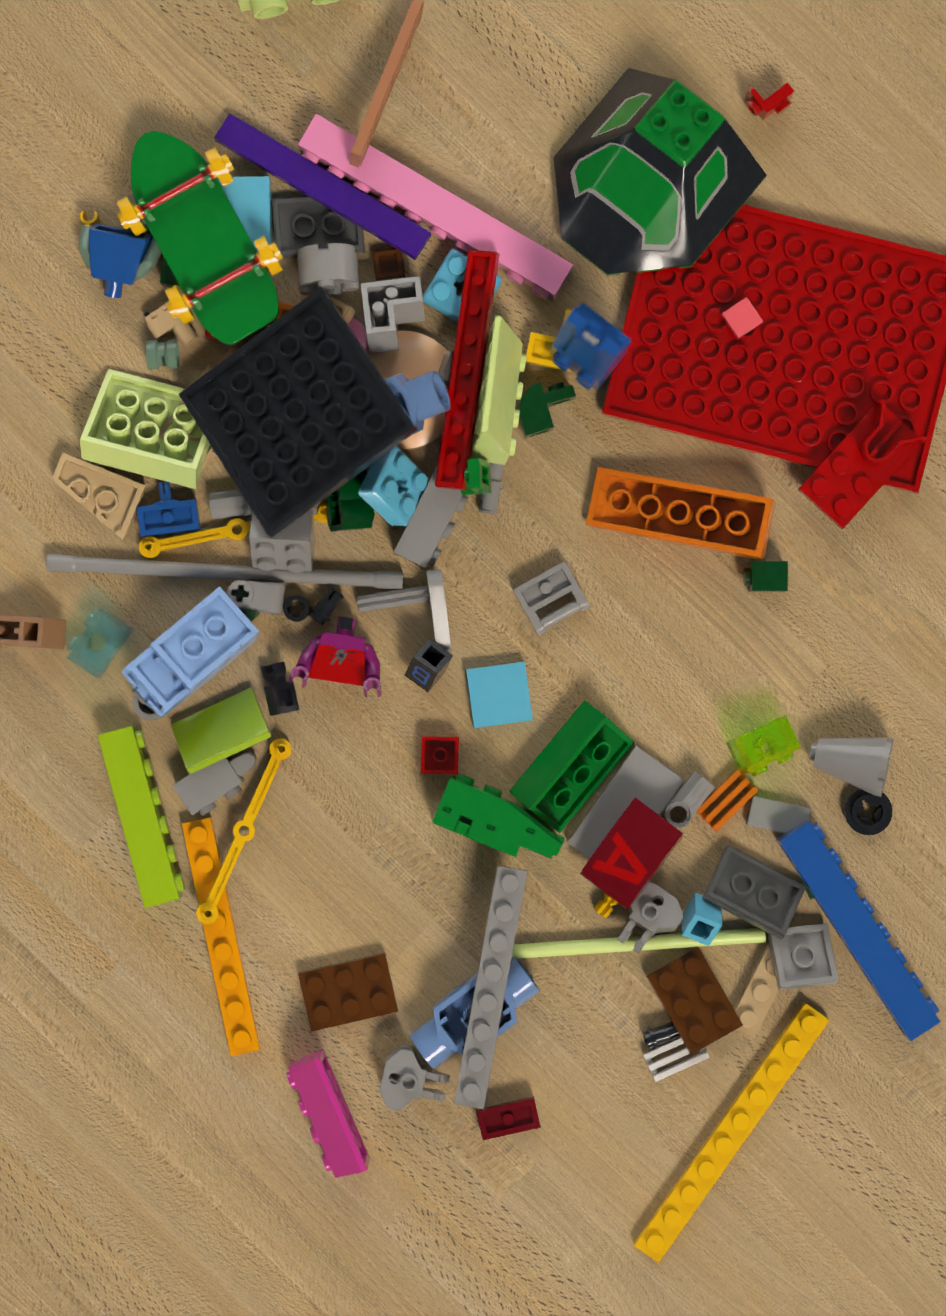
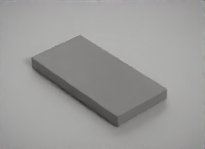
(637, 777)

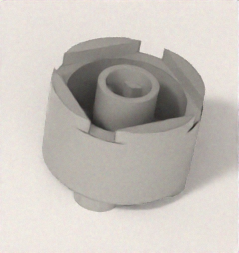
(329, 267)

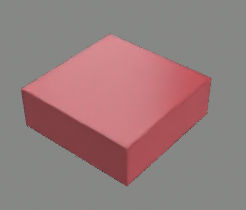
(742, 318)

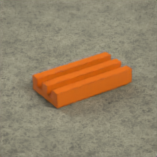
(744, 783)

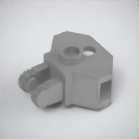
(650, 917)
(412, 1075)

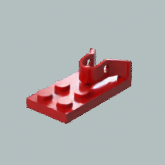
(860, 464)

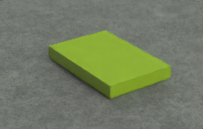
(220, 730)

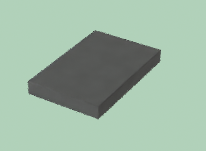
(306, 222)
(754, 892)

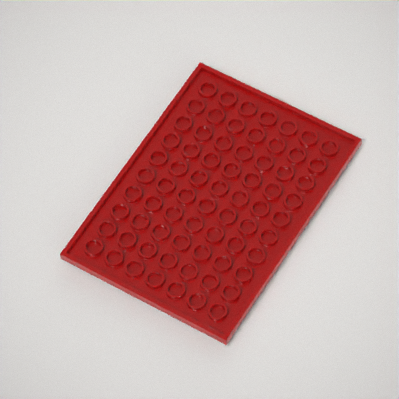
(838, 333)

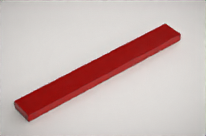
(467, 368)

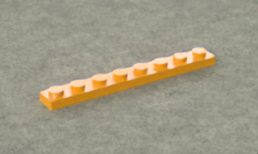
(222, 940)

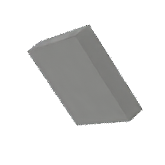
(803, 957)

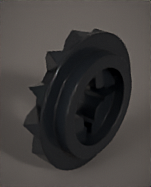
(863, 825)

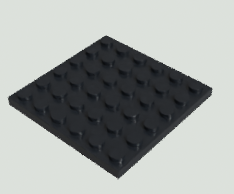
(297, 412)

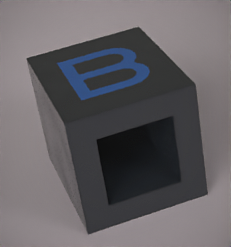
(428, 665)

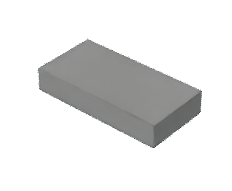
(776, 814)

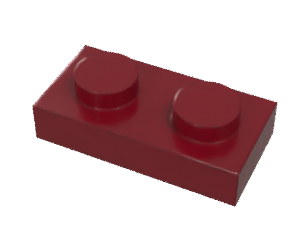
(508, 1118)

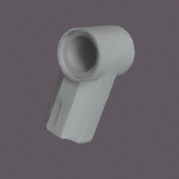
(228, 504)
(690, 798)

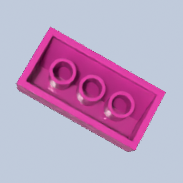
(329, 1114)

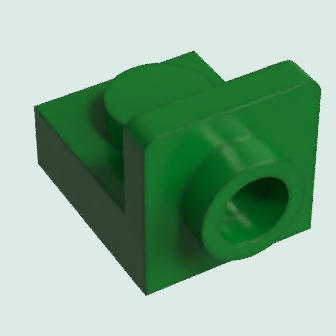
(477, 477)

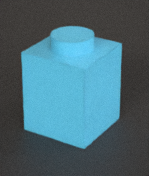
(701, 920)

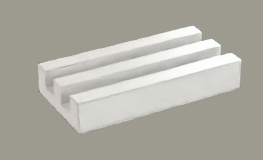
(703, 1055)

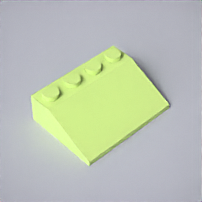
(498, 395)
(127, 426)

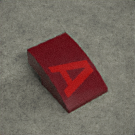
(631, 853)

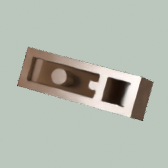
(32, 631)

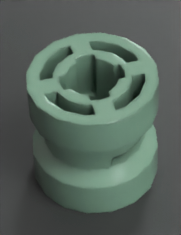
(162, 354)

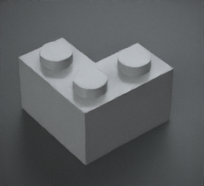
(387, 305)

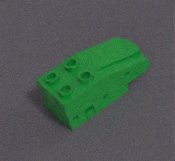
(493, 819)

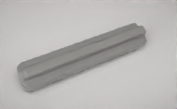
(393, 598)

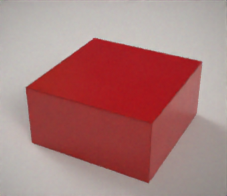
(439, 755)

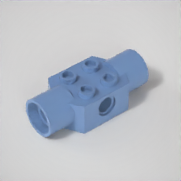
(421, 396)
(448, 1028)

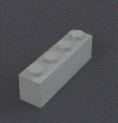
(430, 524)

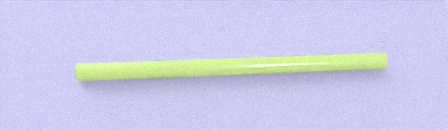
(611, 945)

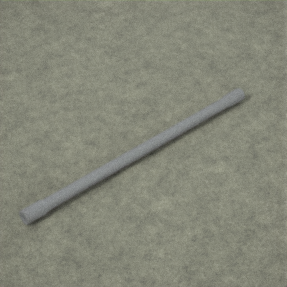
(73, 564)

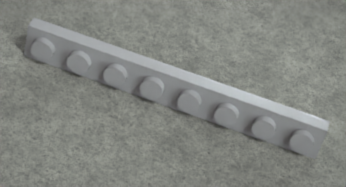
(490, 987)

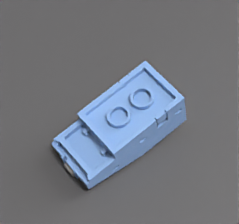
(190, 653)

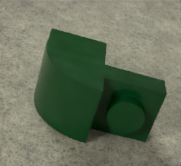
(534, 405)

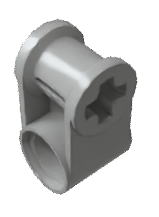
(262, 597)

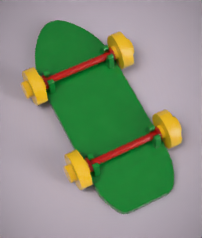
(201, 238)

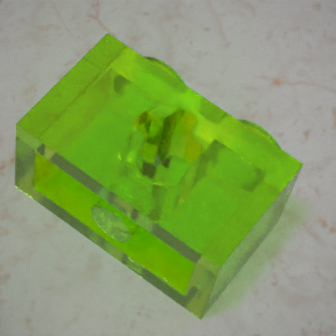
(747, 747)

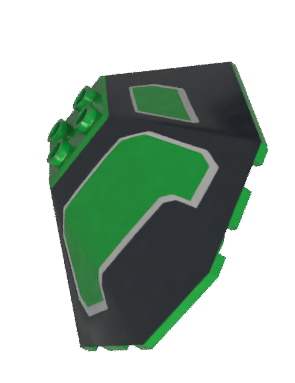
(650, 177)

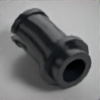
(325, 605)
(660, 1035)

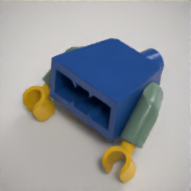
(116, 254)

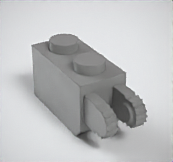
(212, 782)

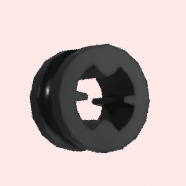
(289, 602)

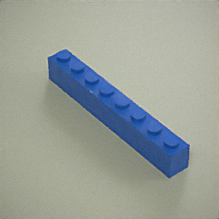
(858, 930)

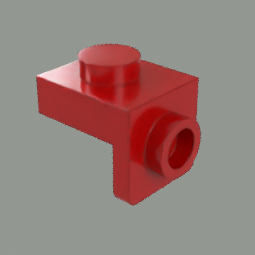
(775, 102)

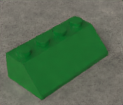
(571, 766)

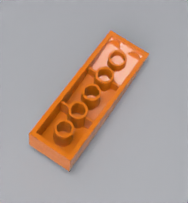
(681, 513)

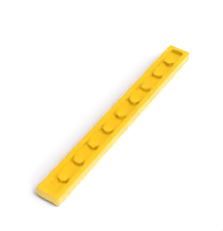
(731, 1132)

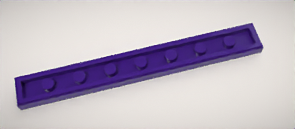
(322, 186)

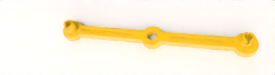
(151, 547)
(207, 911)

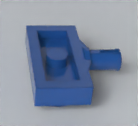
(168, 515)

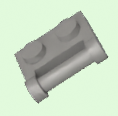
(546, 589)

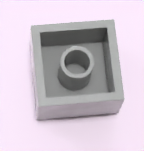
(288, 550)

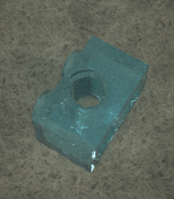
(115, 634)

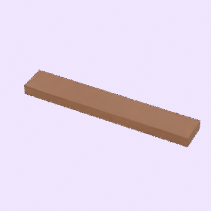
(386, 83)

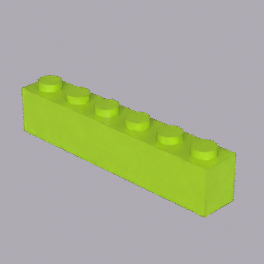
(140, 816)

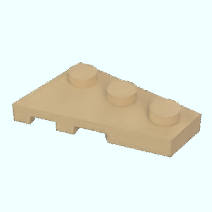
(102, 492)

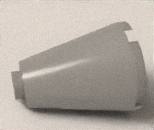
(855, 760)

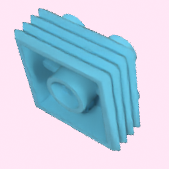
(442, 290)
(394, 487)

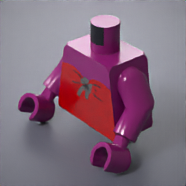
(340, 659)

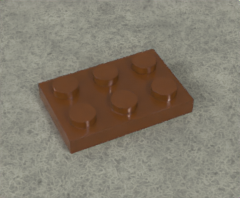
(348, 992)
(694, 1000)

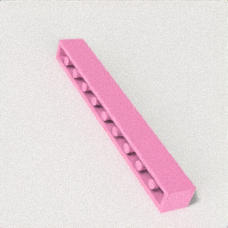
(436, 208)

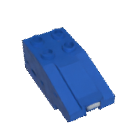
(588, 347)

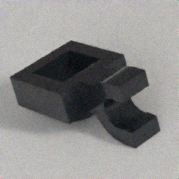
(280, 694)

